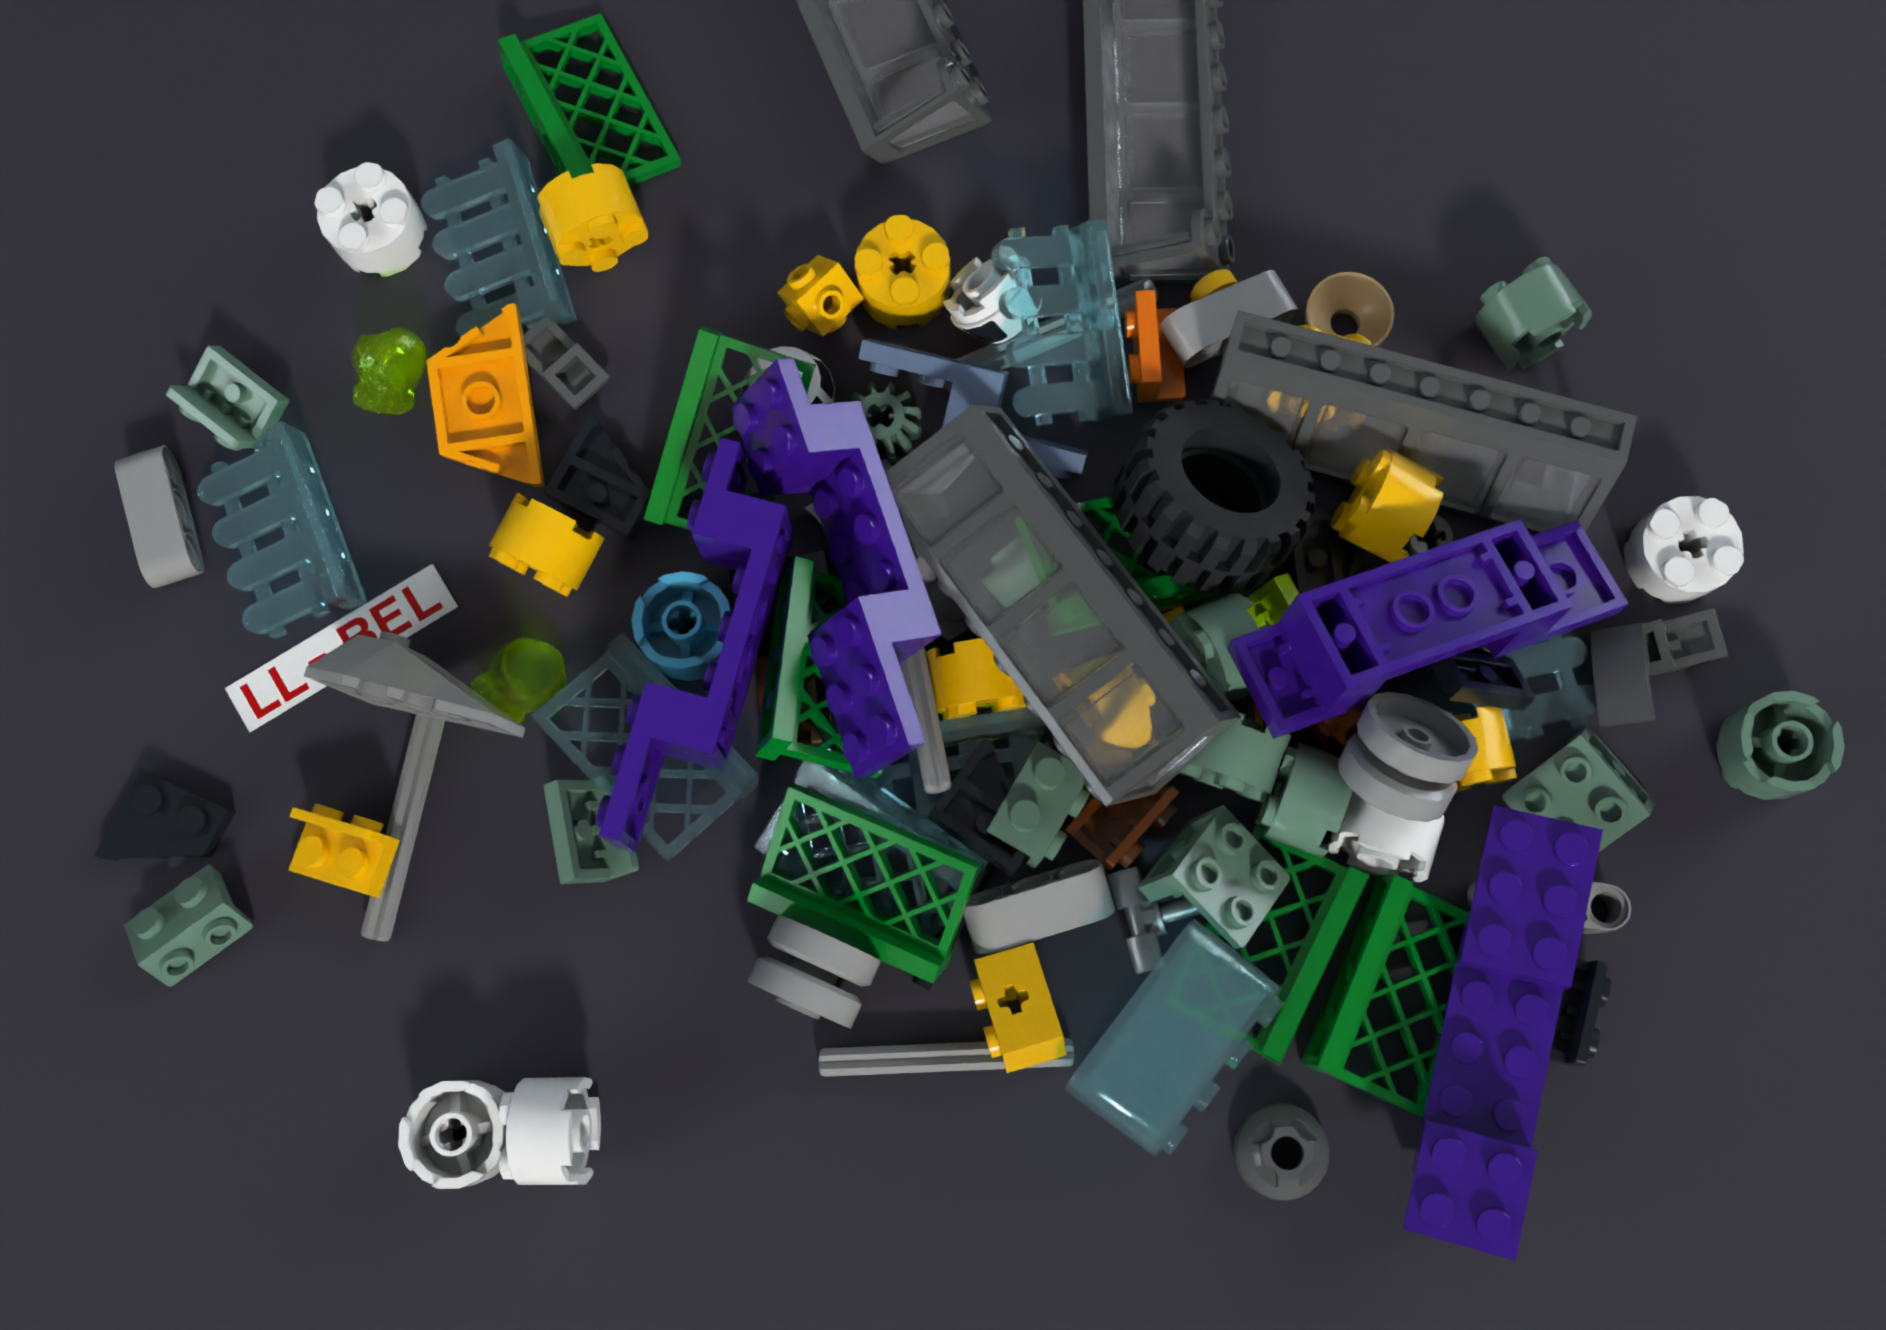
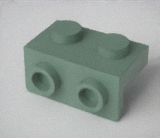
(229, 400)
(1039, 803)
(578, 848)
(186, 927)

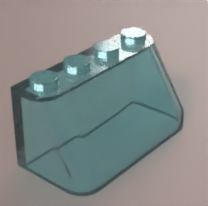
(1176, 1039)

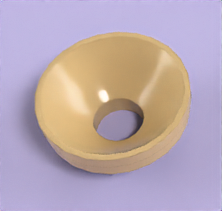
(1354, 296)

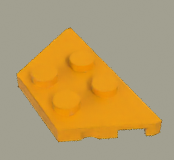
(486, 401)

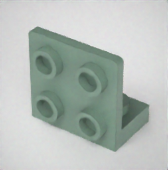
(1583, 787)
(1220, 873)

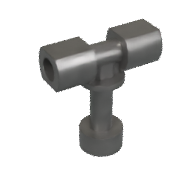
(1145, 918)

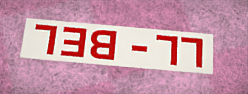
(282, 682)

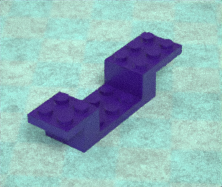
(887, 609)
(1379, 624)
(668, 722)
(1499, 1031)

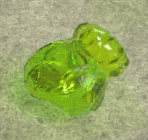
(388, 370)
(522, 677)

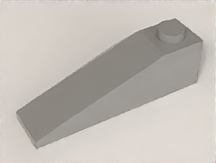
(398, 678)

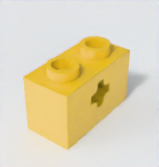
(1017, 979)

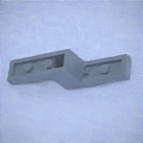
(970, 386)

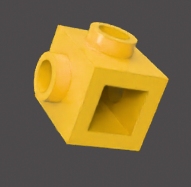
(819, 296)

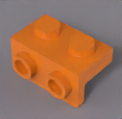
(1154, 362)

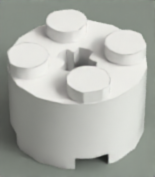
(371, 220)
(1709, 542)
(1384, 842)
(549, 1131)
(428, 1137)

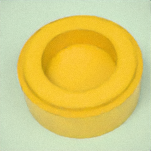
(1212, 283)

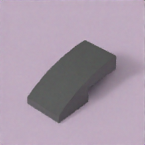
(563, 363)
(1684, 642)
(1622, 675)

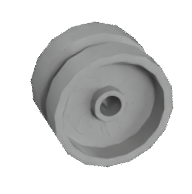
(1407, 756)
(814, 971)

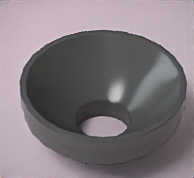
(1254, 1145)

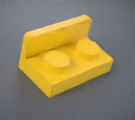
(341, 852)

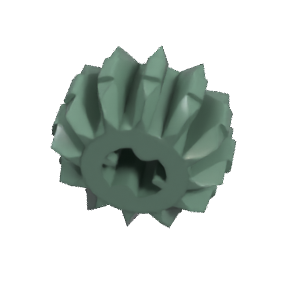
(902, 417)

